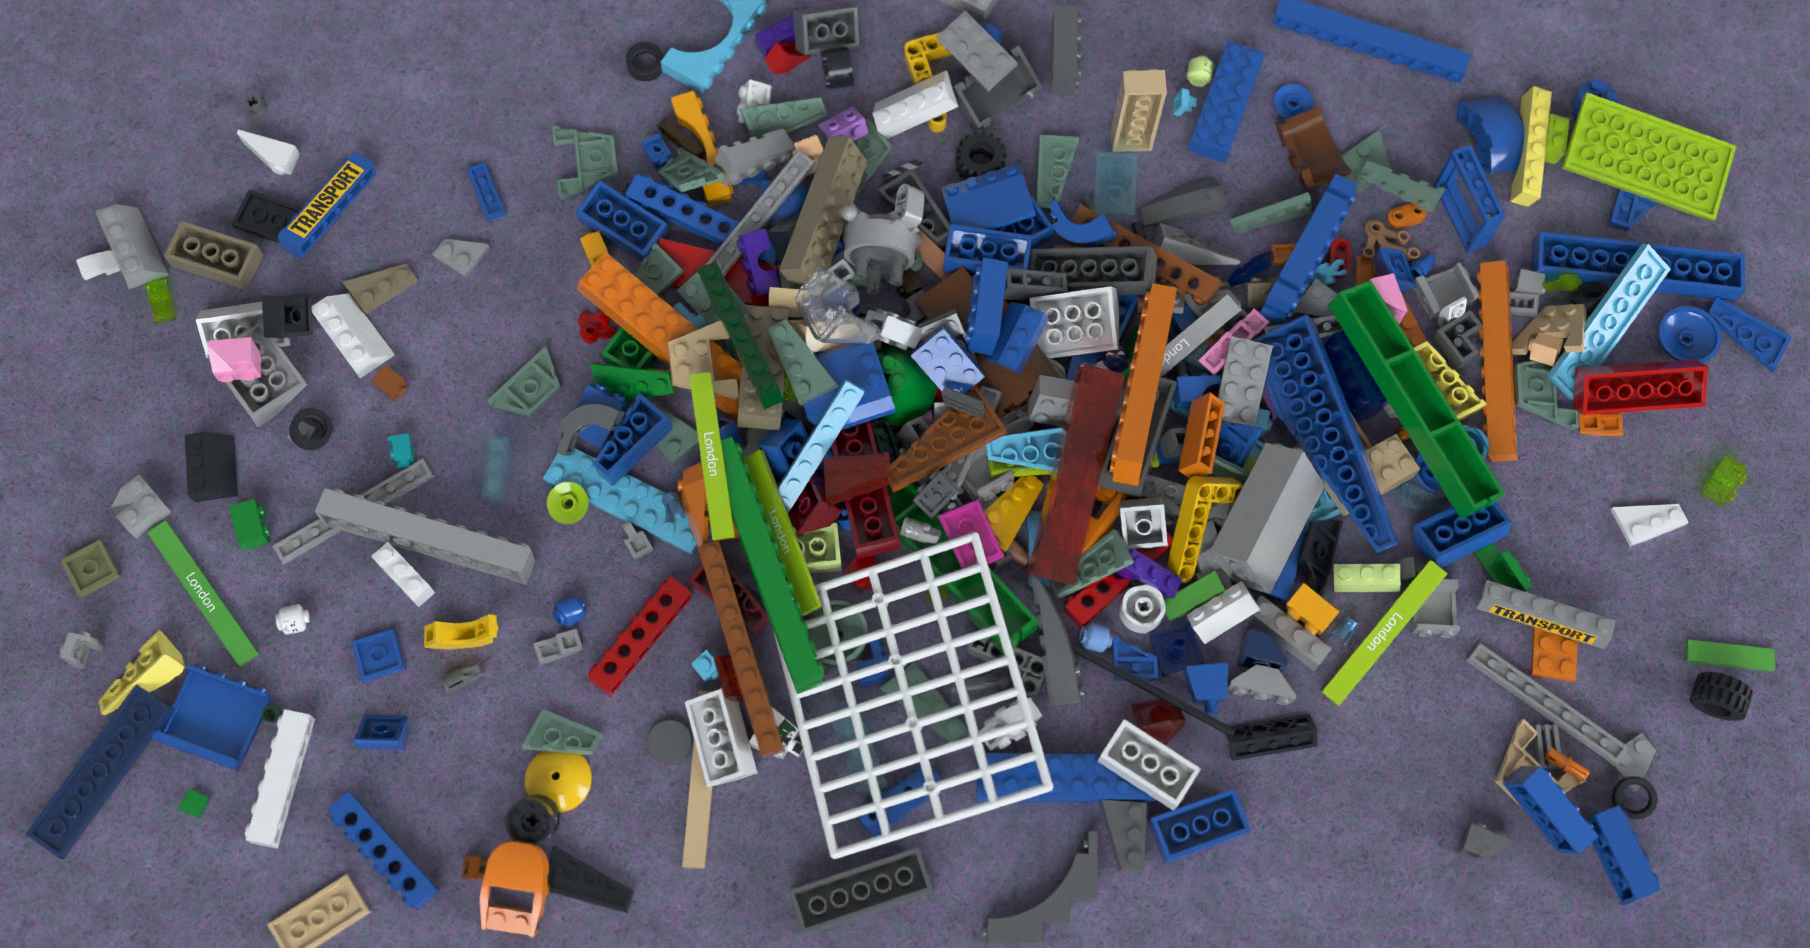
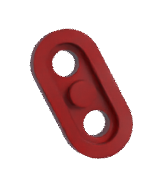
(1345, 255)

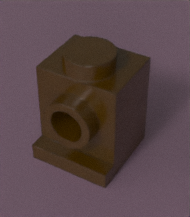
(910, 284)

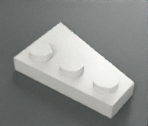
(1648, 521)

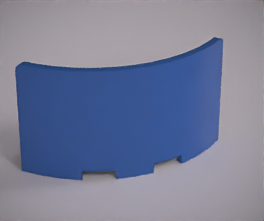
(1497, 132)

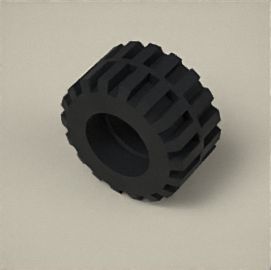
(979, 144)
(1721, 696)

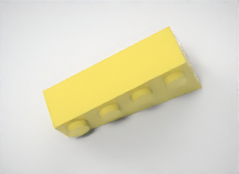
(1455, 391)

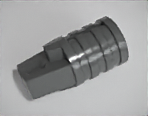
(461, 677)

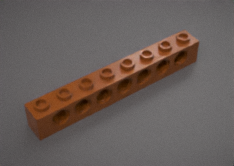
(1208, 284)

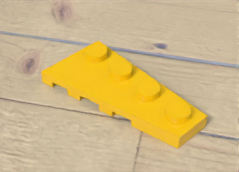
(1012, 508)

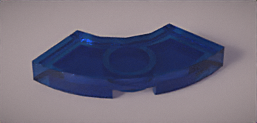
(1251, 268)

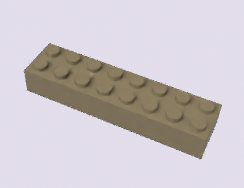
(821, 216)

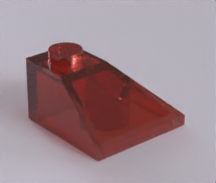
(1158, 719)

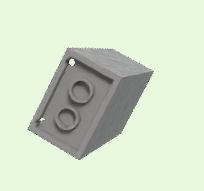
(1267, 517)

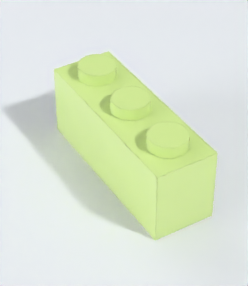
(1367, 578)

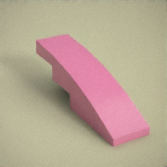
(1246, 329)

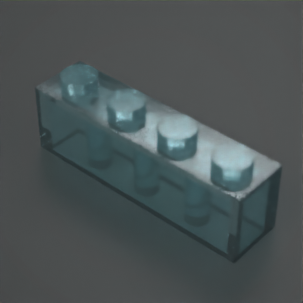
(855, 763)

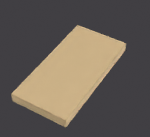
(320, 916)

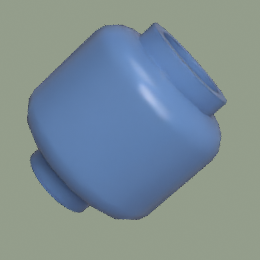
(1095, 637)

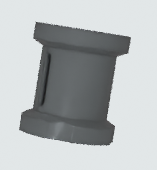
(254, 105)

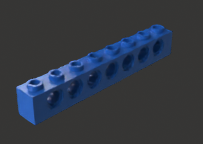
(710, 231)

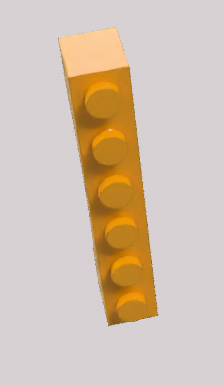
(689, 114)

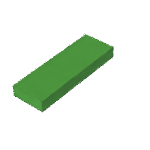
(1194, 596)

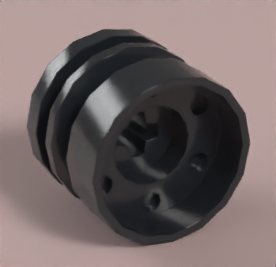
(525, 829)

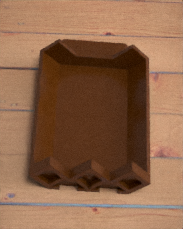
(1016, 389)

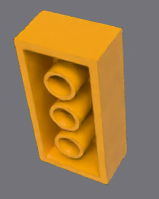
(1311, 610)

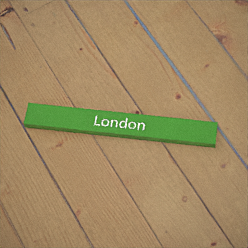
(203, 593)

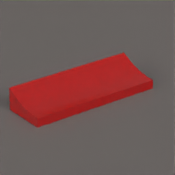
(691, 258)

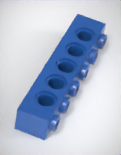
(340, 814)

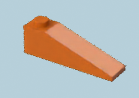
(695, 501)

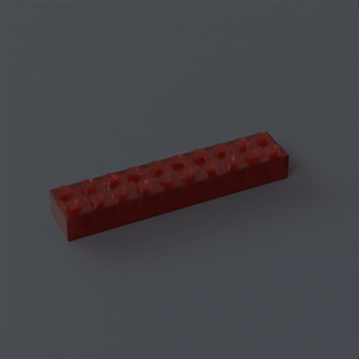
(1075, 474)

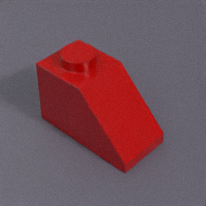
(784, 57)
(859, 564)

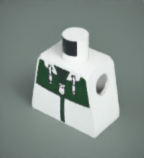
(788, 735)

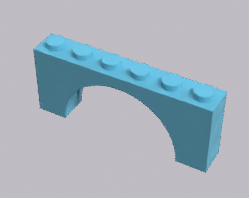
(701, 67)

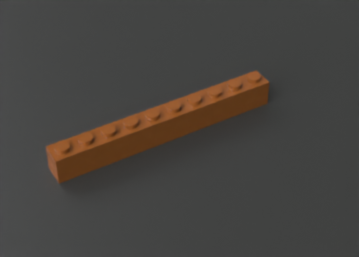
(741, 649)

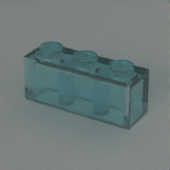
(497, 470)

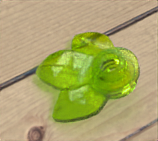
(1566, 281)

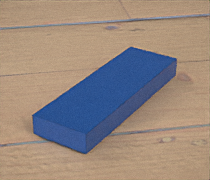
(486, 191)

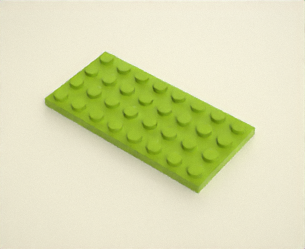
(1649, 157)

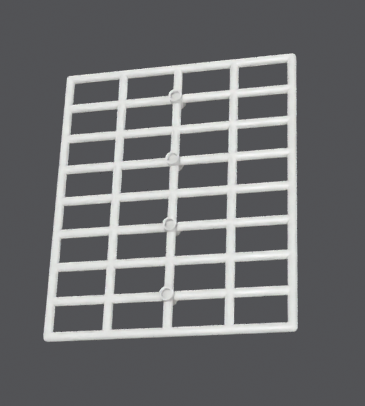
(913, 723)

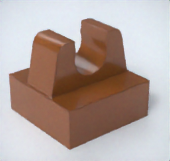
(471, 867)

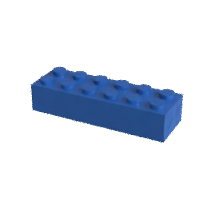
(1226, 102)

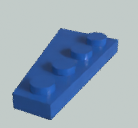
(1751, 333)

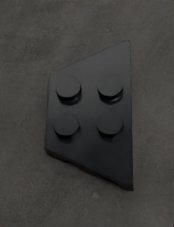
(1319, 551)

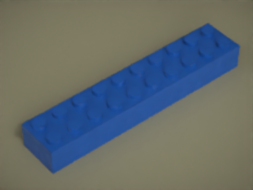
(1602, 260)

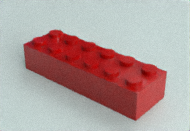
(1640, 387)

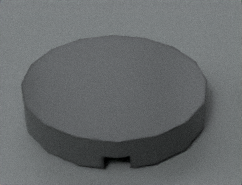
(669, 742)

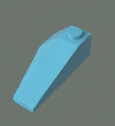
(1027, 449)

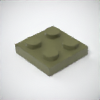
(90, 568)

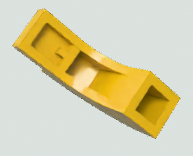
(461, 635)

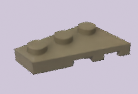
(379, 287)

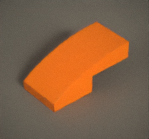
(1601, 424)

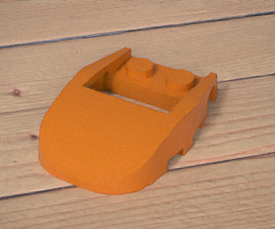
(1104, 524)
(515, 867)

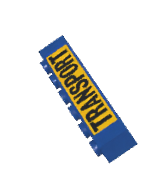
(326, 205)

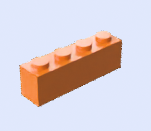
(1201, 436)

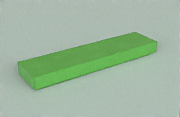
(1730, 655)

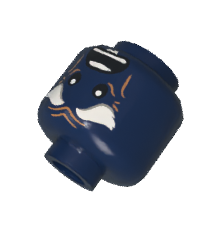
(1116, 359)

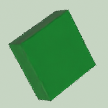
(194, 803)

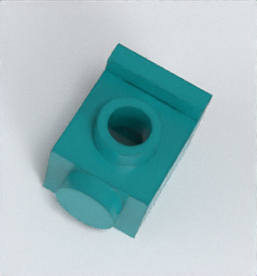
(402, 450)

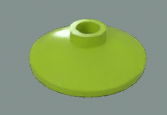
(558, 500)

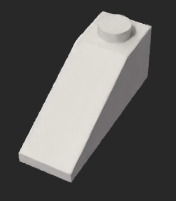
(276, 154)

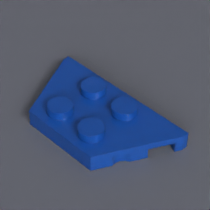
(1236, 442)

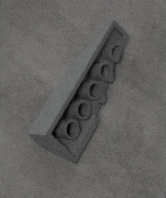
(1059, 662)

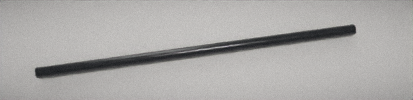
(1150, 688)

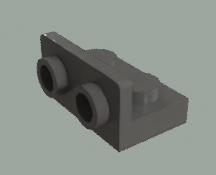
(936, 493)

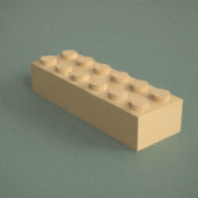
(1138, 110)

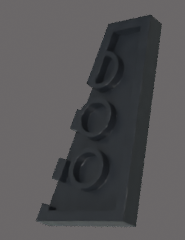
(584, 883)

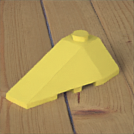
(152, 669)

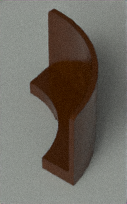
(1311, 148)

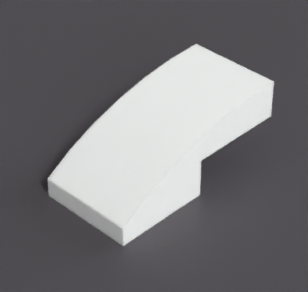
(97, 264)

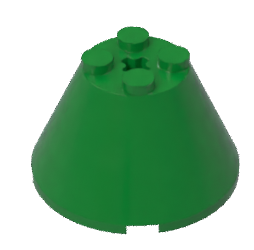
(907, 383)

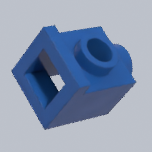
(652, 146)

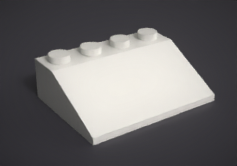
(1079, 322)

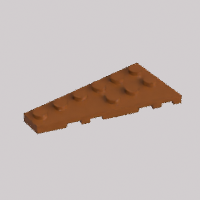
(946, 441)

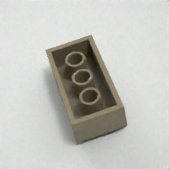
(213, 255)

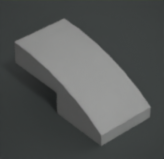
(560, 646)

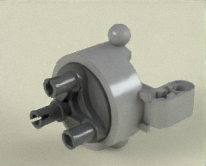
(884, 241)

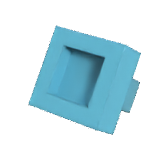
(1183, 102)

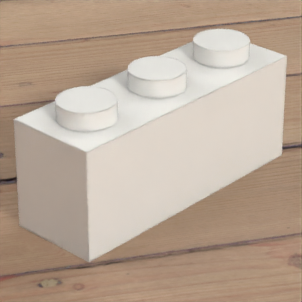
(403, 574)
(1223, 612)

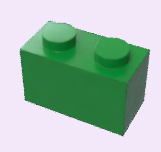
(249, 524)

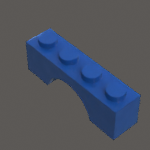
(1193, 387)

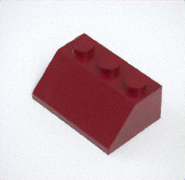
(811, 508)

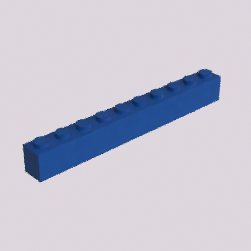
(1372, 39)

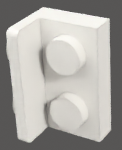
(753, 94)

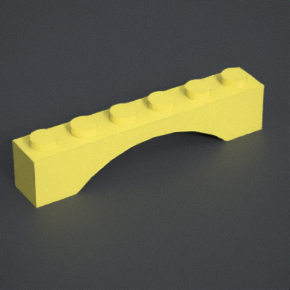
(1529, 175)

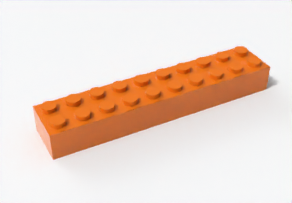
(650, 319)
(1142, 385)

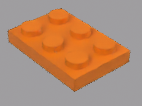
(1553, 656)

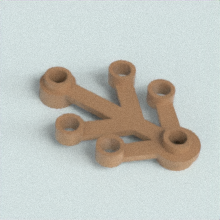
(1379, 236)

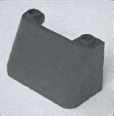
(982, 105)

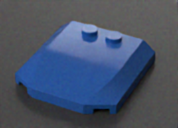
(862, 367)

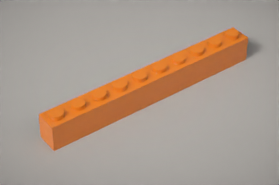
(1497, 361)

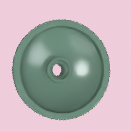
(850, 626)

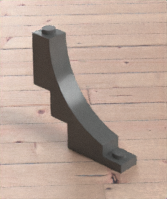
(1078, 886)

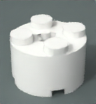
(1144, 620)

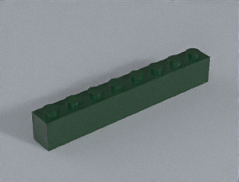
(740, 335)

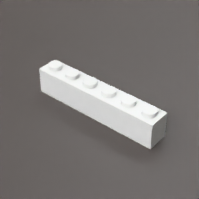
(280, 779)

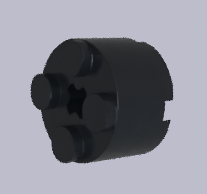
(838, 68)

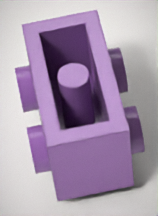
(846, 123)

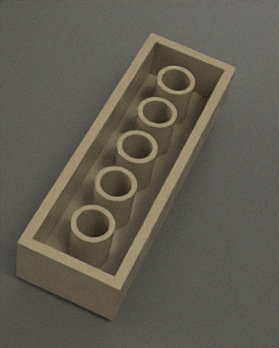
(750, 410)

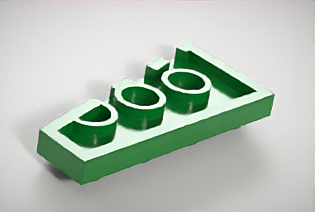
(631, 380)

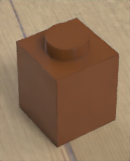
(390, 383)

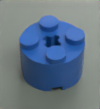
(1596, 88)

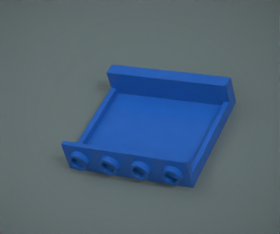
(214, 717)

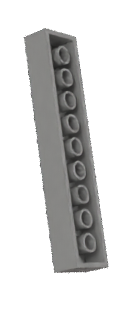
(425, 535)

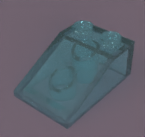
(1115, 183)

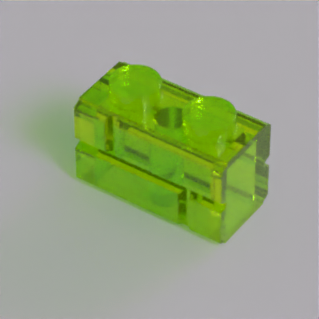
(1725, 480)

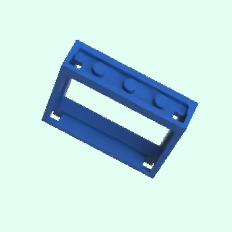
(1466, 164)

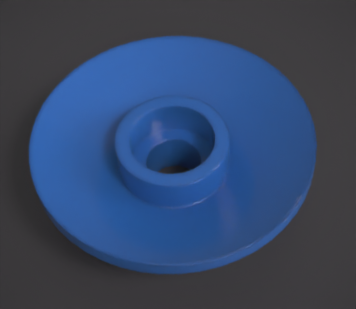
(1292, 94)
(1425, 475)

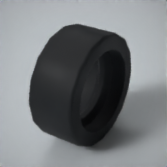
(643, 48)
(1589, 291)
(316, 415)
(1634, 780)

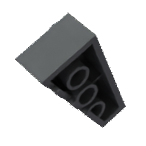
(933, 221)

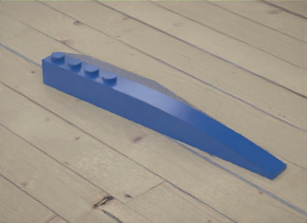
(1321, 422)

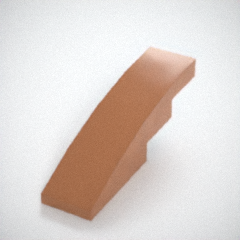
(932, 256)

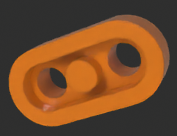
(1407, 215)

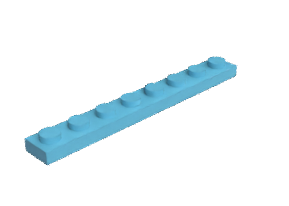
(819, 442)

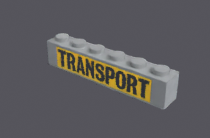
(1545, 614)

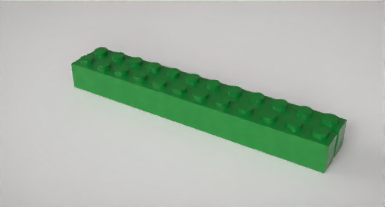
(1416, 399)
(770, 572)
(1017, 618)

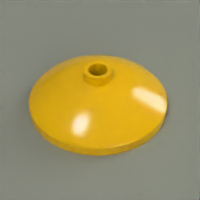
(569, 788)

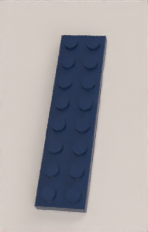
(99, 772)

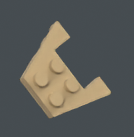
(1558, 321)
(693, 356)
(1517, 756)

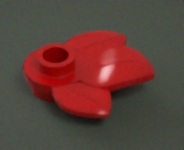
(597, 324)

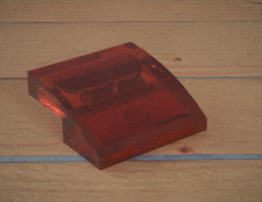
(728, 678)

